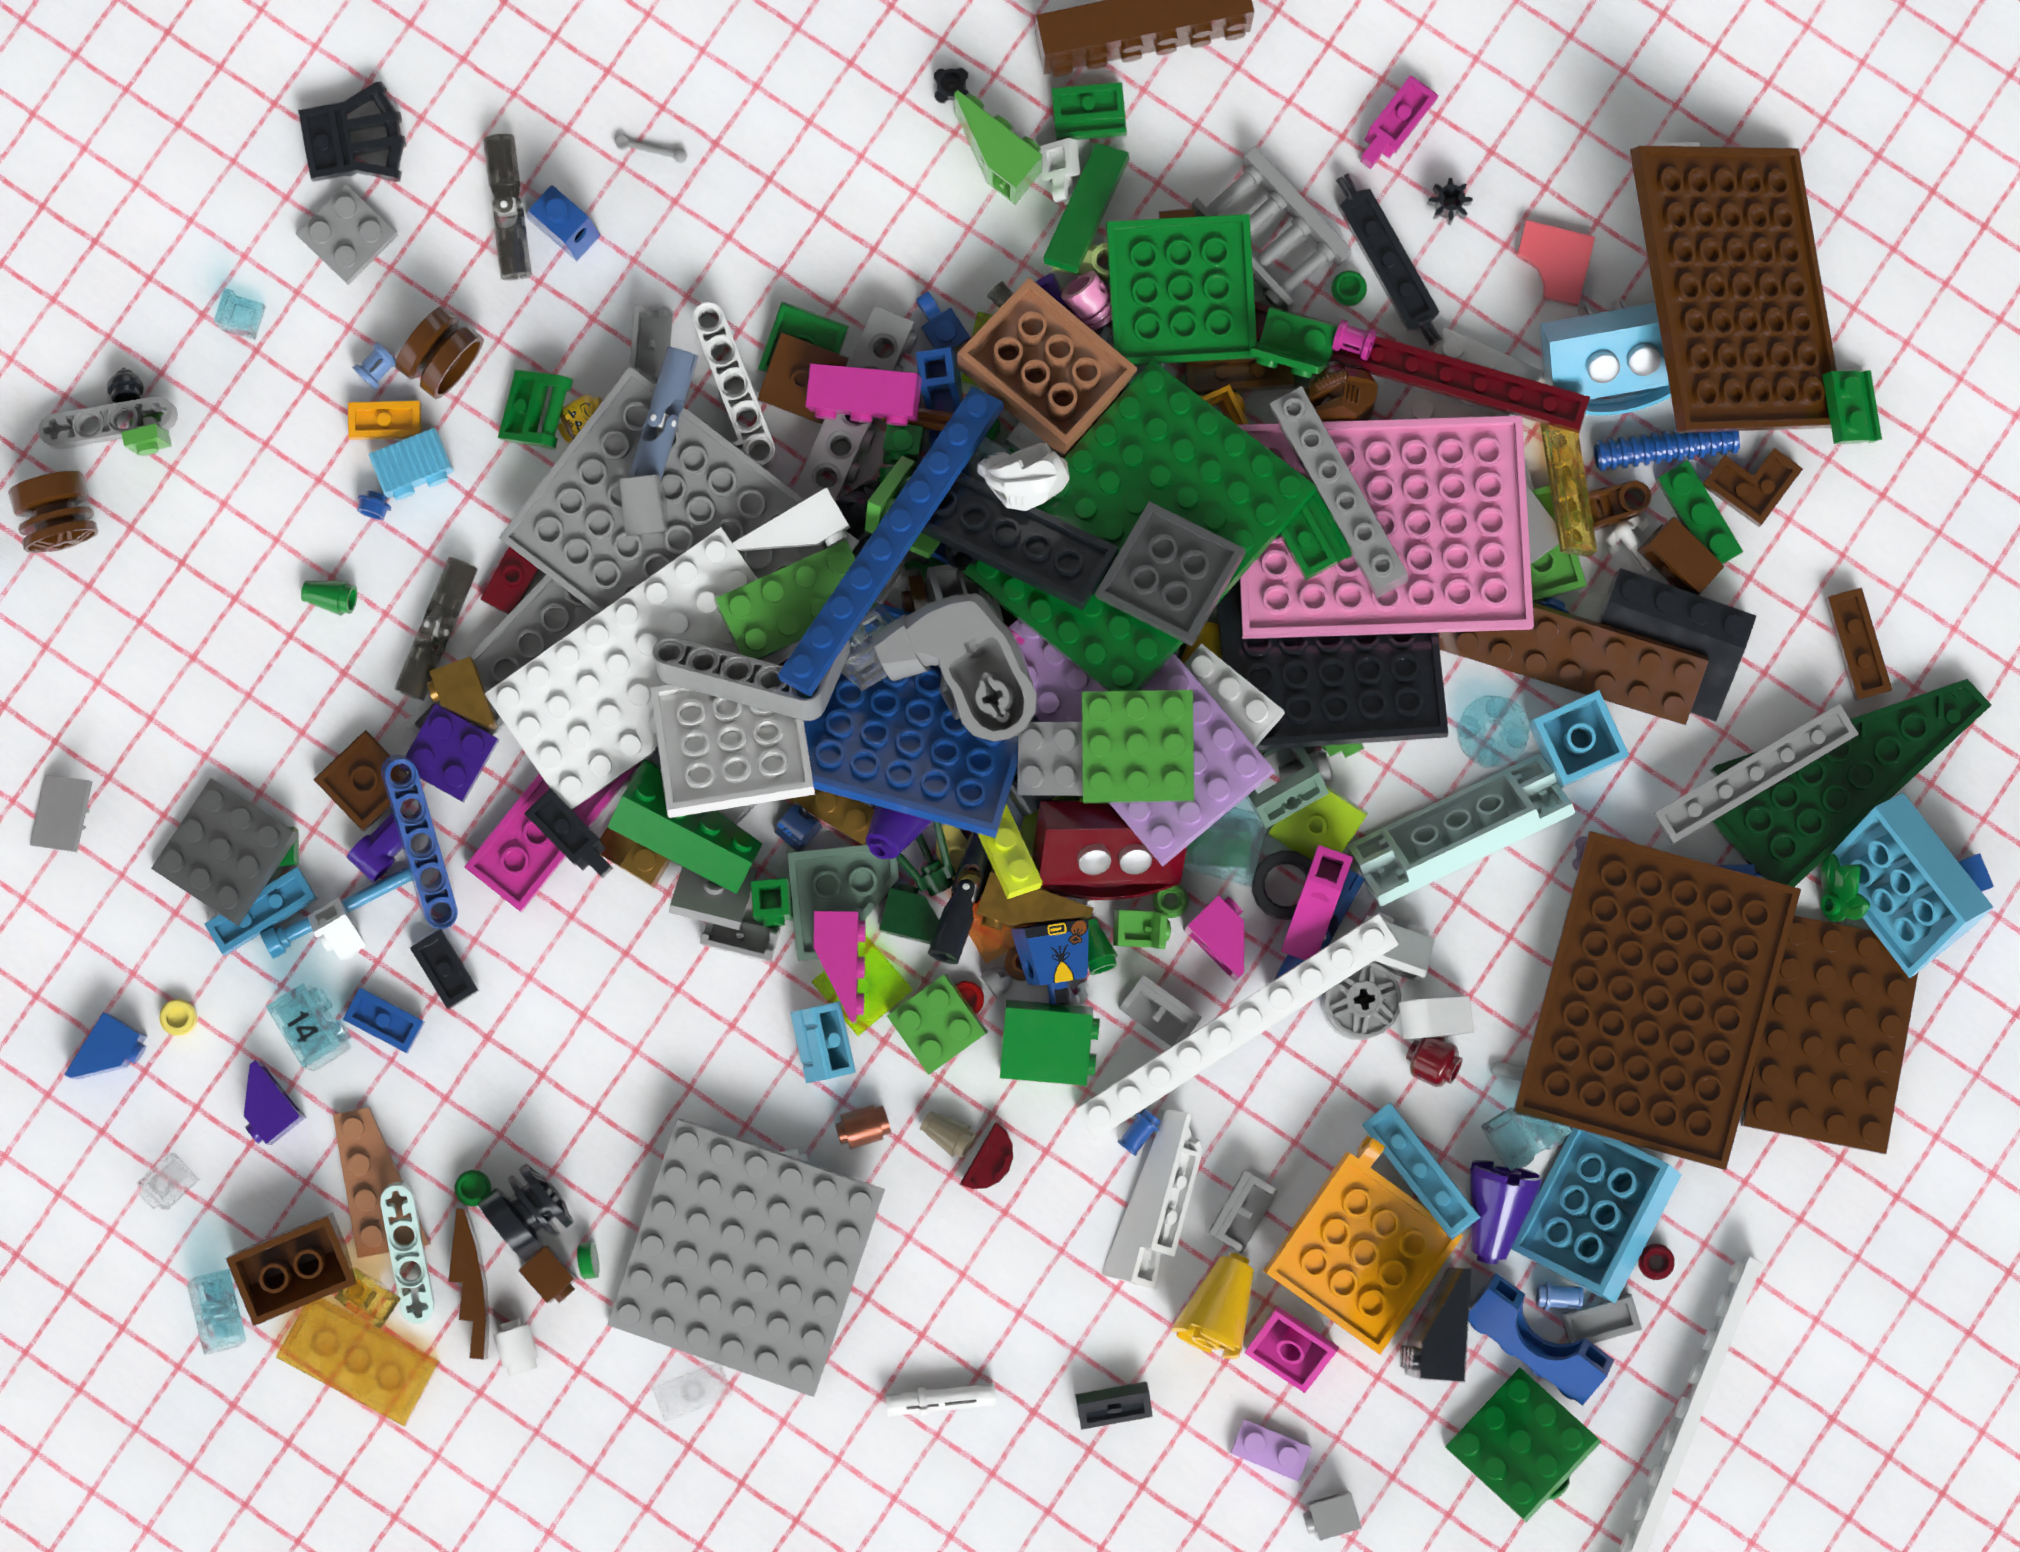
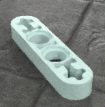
(411, 1252)

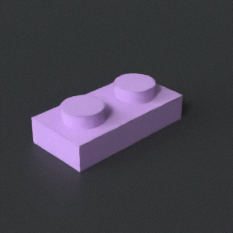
(1271, 1450)

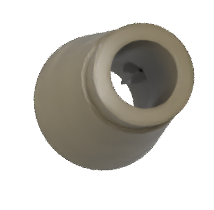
(948, 1133)

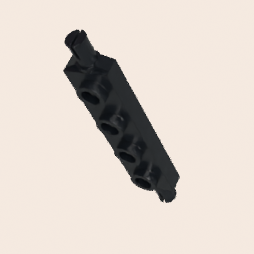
(1388, 259)

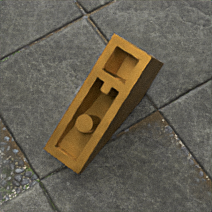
(1026, 909)

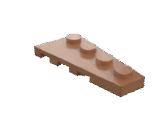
(366, 1173)

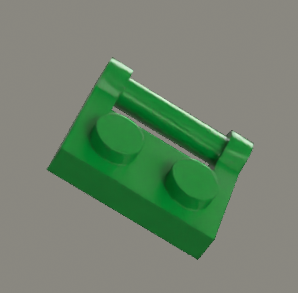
(526, 406)

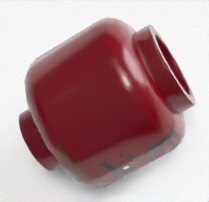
(1434, 1061)

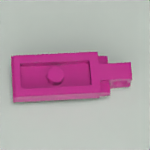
(1398, 120)

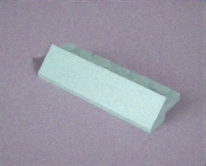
(1460, 829)

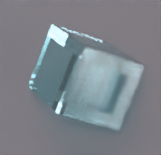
(239, 315)

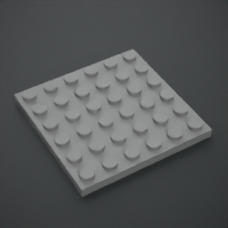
(746, 1257)

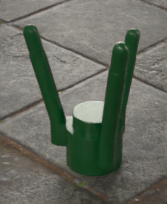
(935, 875)

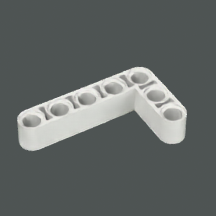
(728, 370)

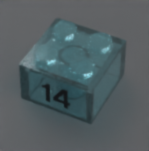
(309, 1026)

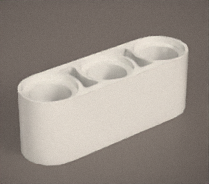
(1436, 1017)

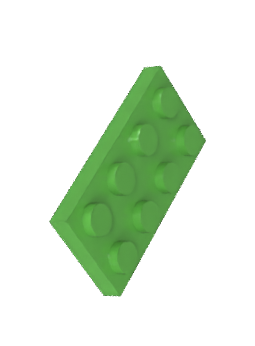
(784, 603)

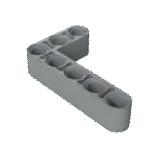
(755, 674)

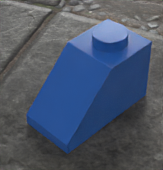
(107, 1048)

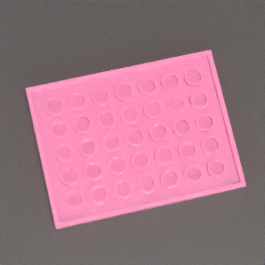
(1453, 513)

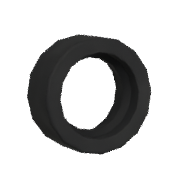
(1262, 870)

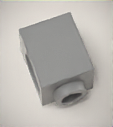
(1332, 1516)

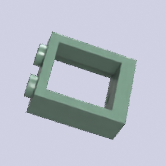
(1303, 787)

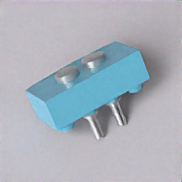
(1608, 357)

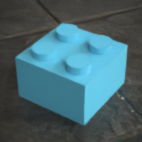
(1579, 739)

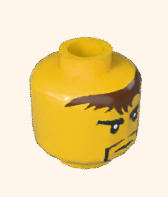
(576, 415)

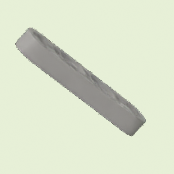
(107, 417)

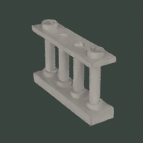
(1305, 222)

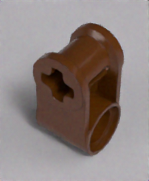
(1613, 505)

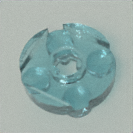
(1497, 711)

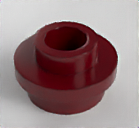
(1667, 1262)

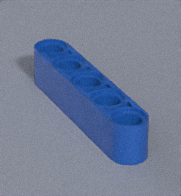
(429, 856)

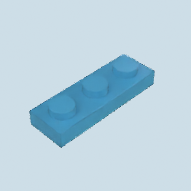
(273, 905)

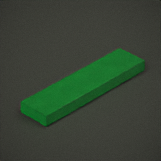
(1086, 208)

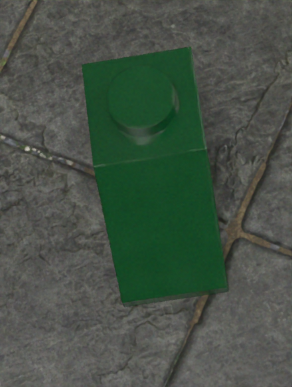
(909, 915)

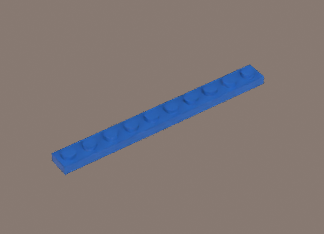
(890, 541)

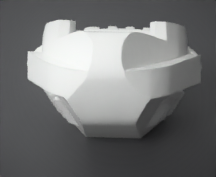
(1025, 476)

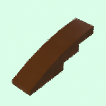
(468, 1268)

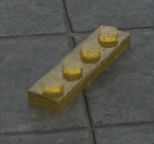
(1569, 491)

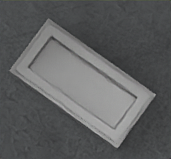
(1602, 1320)

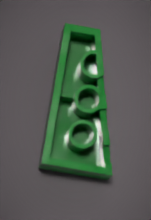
(698, 841)

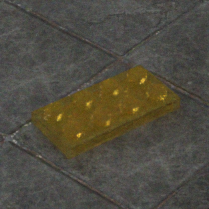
(358, 1359)

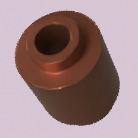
(863, 1126)

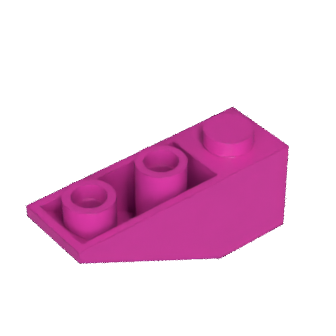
(1316, 903)
(837, 948)

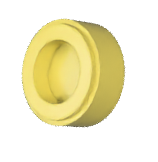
(178, 1017)

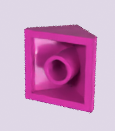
(1291, 1349)

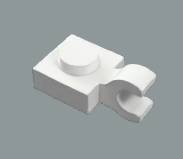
(1059, 165)

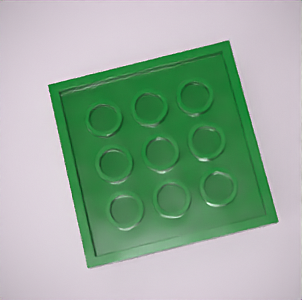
(1181, 289)

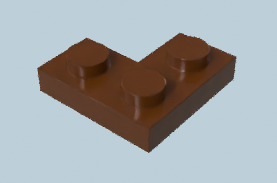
(1753, 494)

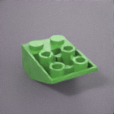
(1004, 158)

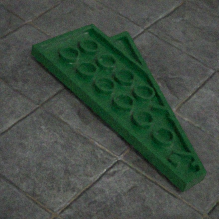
(1815, 808)

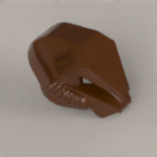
(1351, 394)

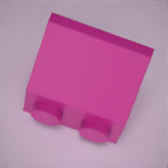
(1221, 935)

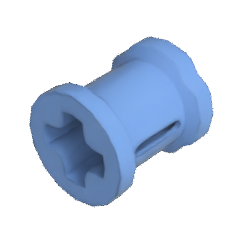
(364, 368)

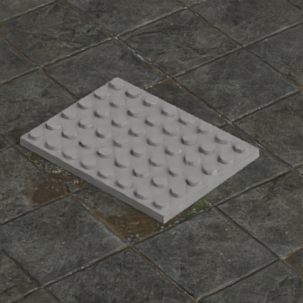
(576, 518)

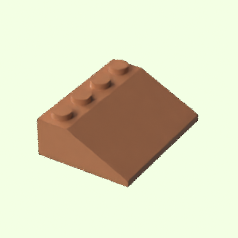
(1045, 367)

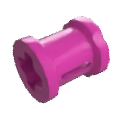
(1354, 339)

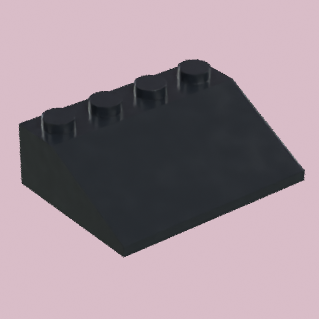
(1686, 622)
(1439, 1338)

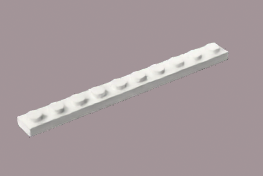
(1237, 1026)
(1690, 1409)

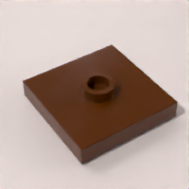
(788, 374)
(356, 780)

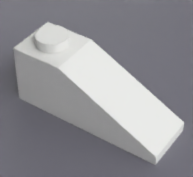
(804, 525)

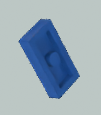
(383, 1020)

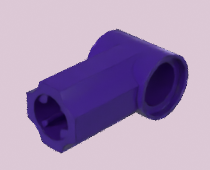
(376, 852)

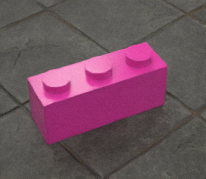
(863, 394)

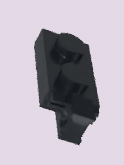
(568, 833)

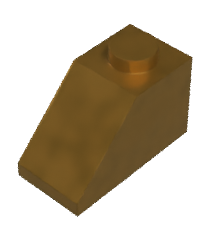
(462, 692)
(633, 857)

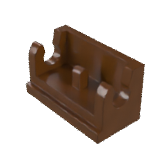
(1680, 557)

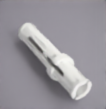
(940, 1399)

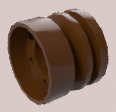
(51, 504)

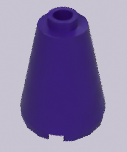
(893, 832)
(1503, 1203)

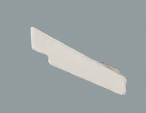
(1157, 1204)

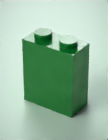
(1048, 1042)

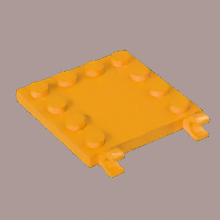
(1362, 1250)

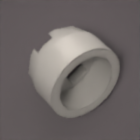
(995, 983)

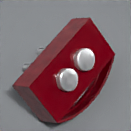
(1096, 855)

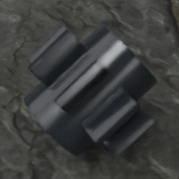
(1447, 192)

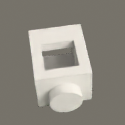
(337, 930)

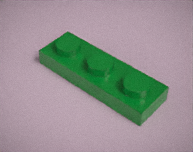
(1698, 511)

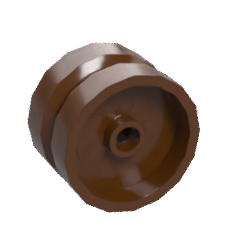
(439, 352)

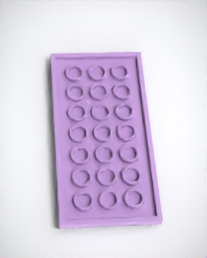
(1224, 759)

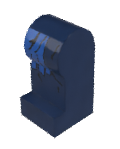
(798, 827)

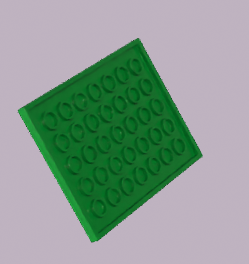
(1162, 449)

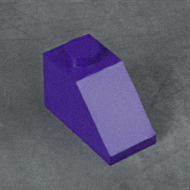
(268, 1106)

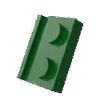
(1089, 111)
(1852, 407)
(1314, 539)

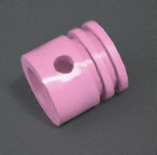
(1088, 300)

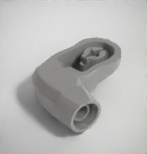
(975, 657)

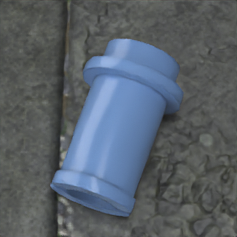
(1559, 1297)

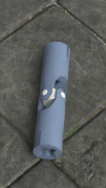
(664, 413)

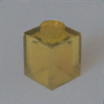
(369, 1299)

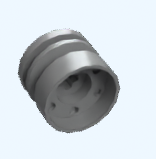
(1349, 1018)

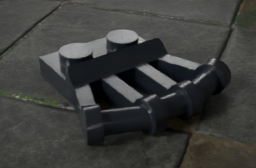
(329, 139)

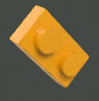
(384, 420)

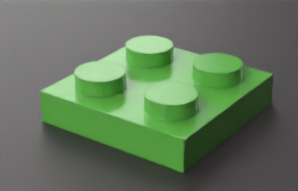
(937, 1024)

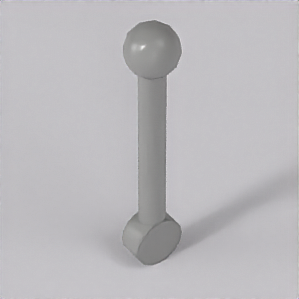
(622, 143)

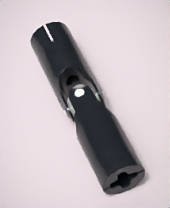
(958, 913)

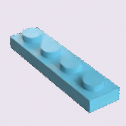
(1421, 1171)

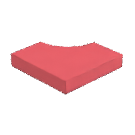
(1559, 258)

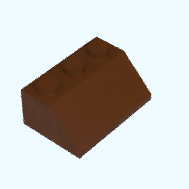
(292, 1269)

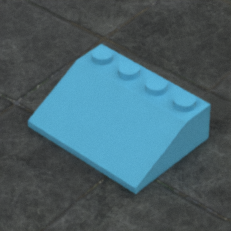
(1913, 884)
(1596, 1212)

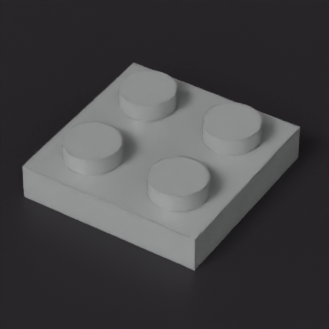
(346, 234)
(1050, 759)

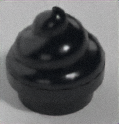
(124, 386)

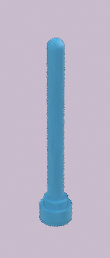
(278, 939)

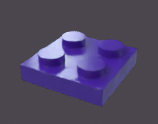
(450, 752)

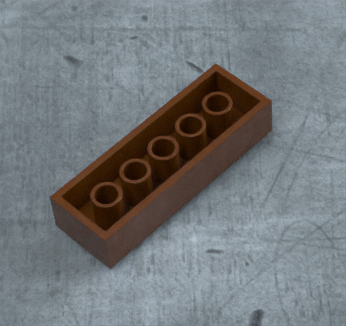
(1129, 28)

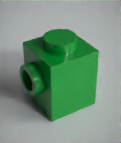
(772, 902)

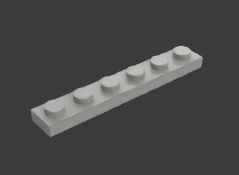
(1755, 774)

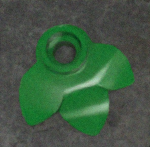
(1840, 891)

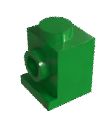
(904, 442)

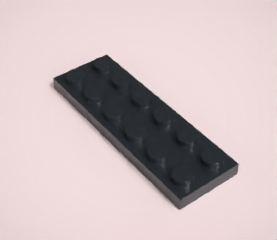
(1022, 543)

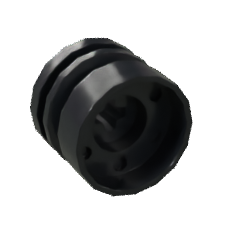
(526, 1212)

